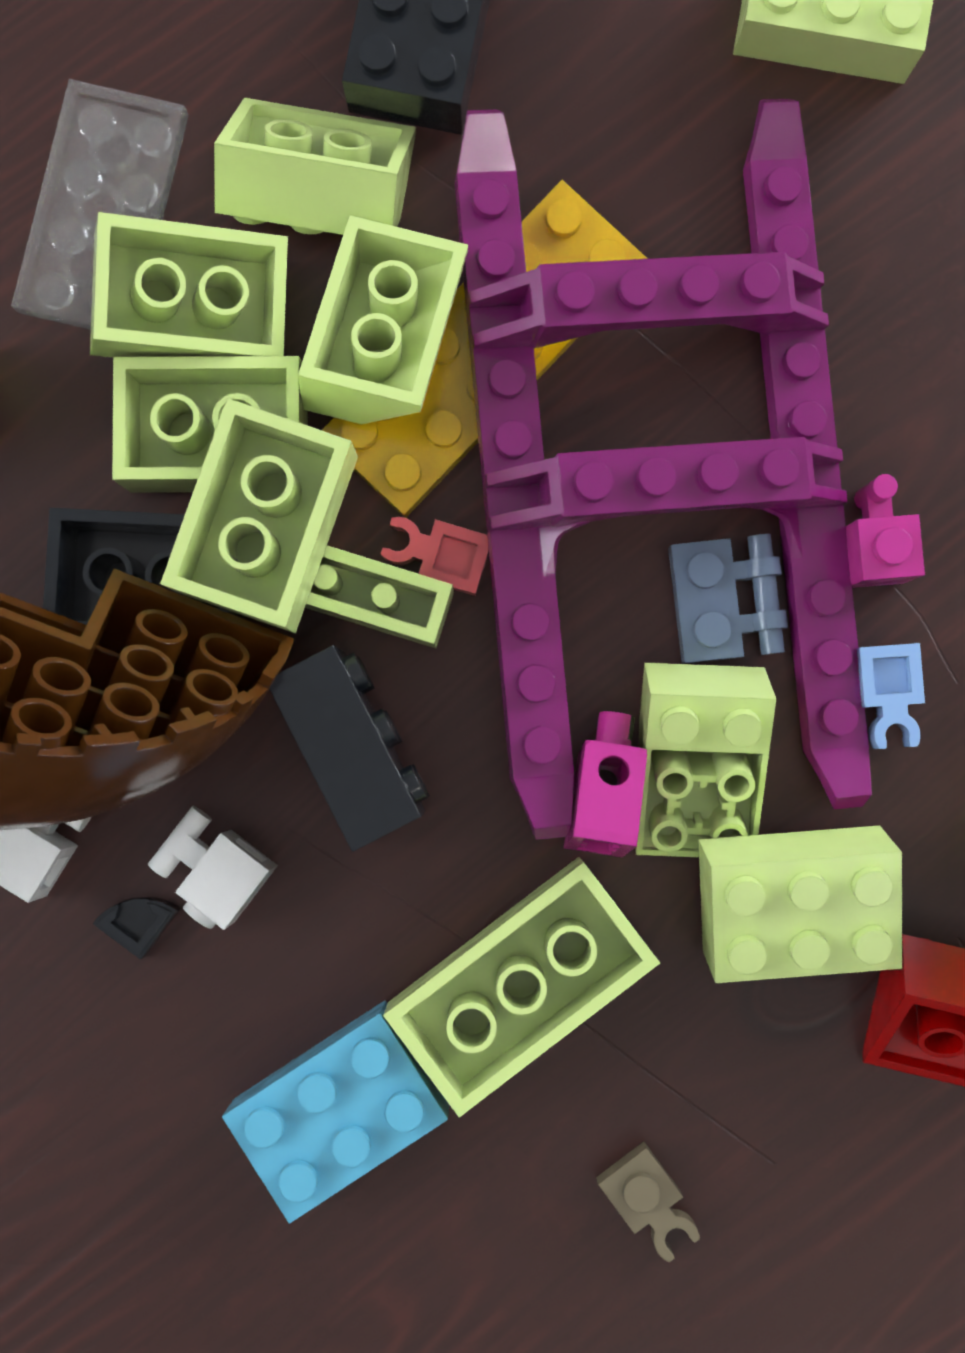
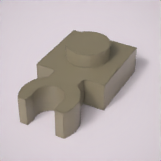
(644, 1196)

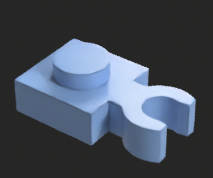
(890, 682)

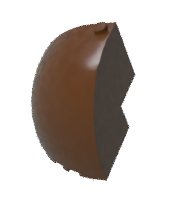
(121, 701)

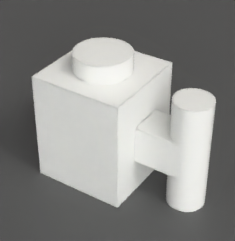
(34, 859)
(221, 876)

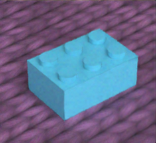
(335, 1113)

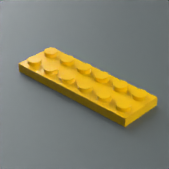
(416, 451)

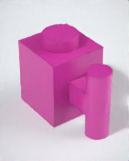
(880, 545)

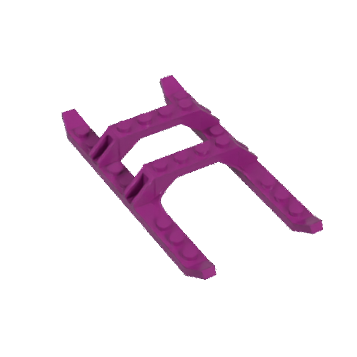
(540, 500)

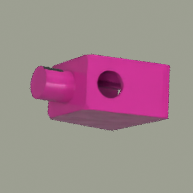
(605, 814)

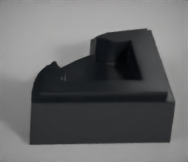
(137, 923)

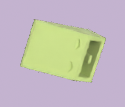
(705, 754)

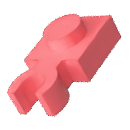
(447, 555)

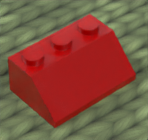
(920, 1013)

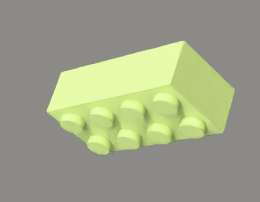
(519, 986)

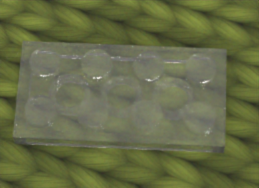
(106, 157)

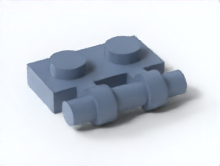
(708, 600)

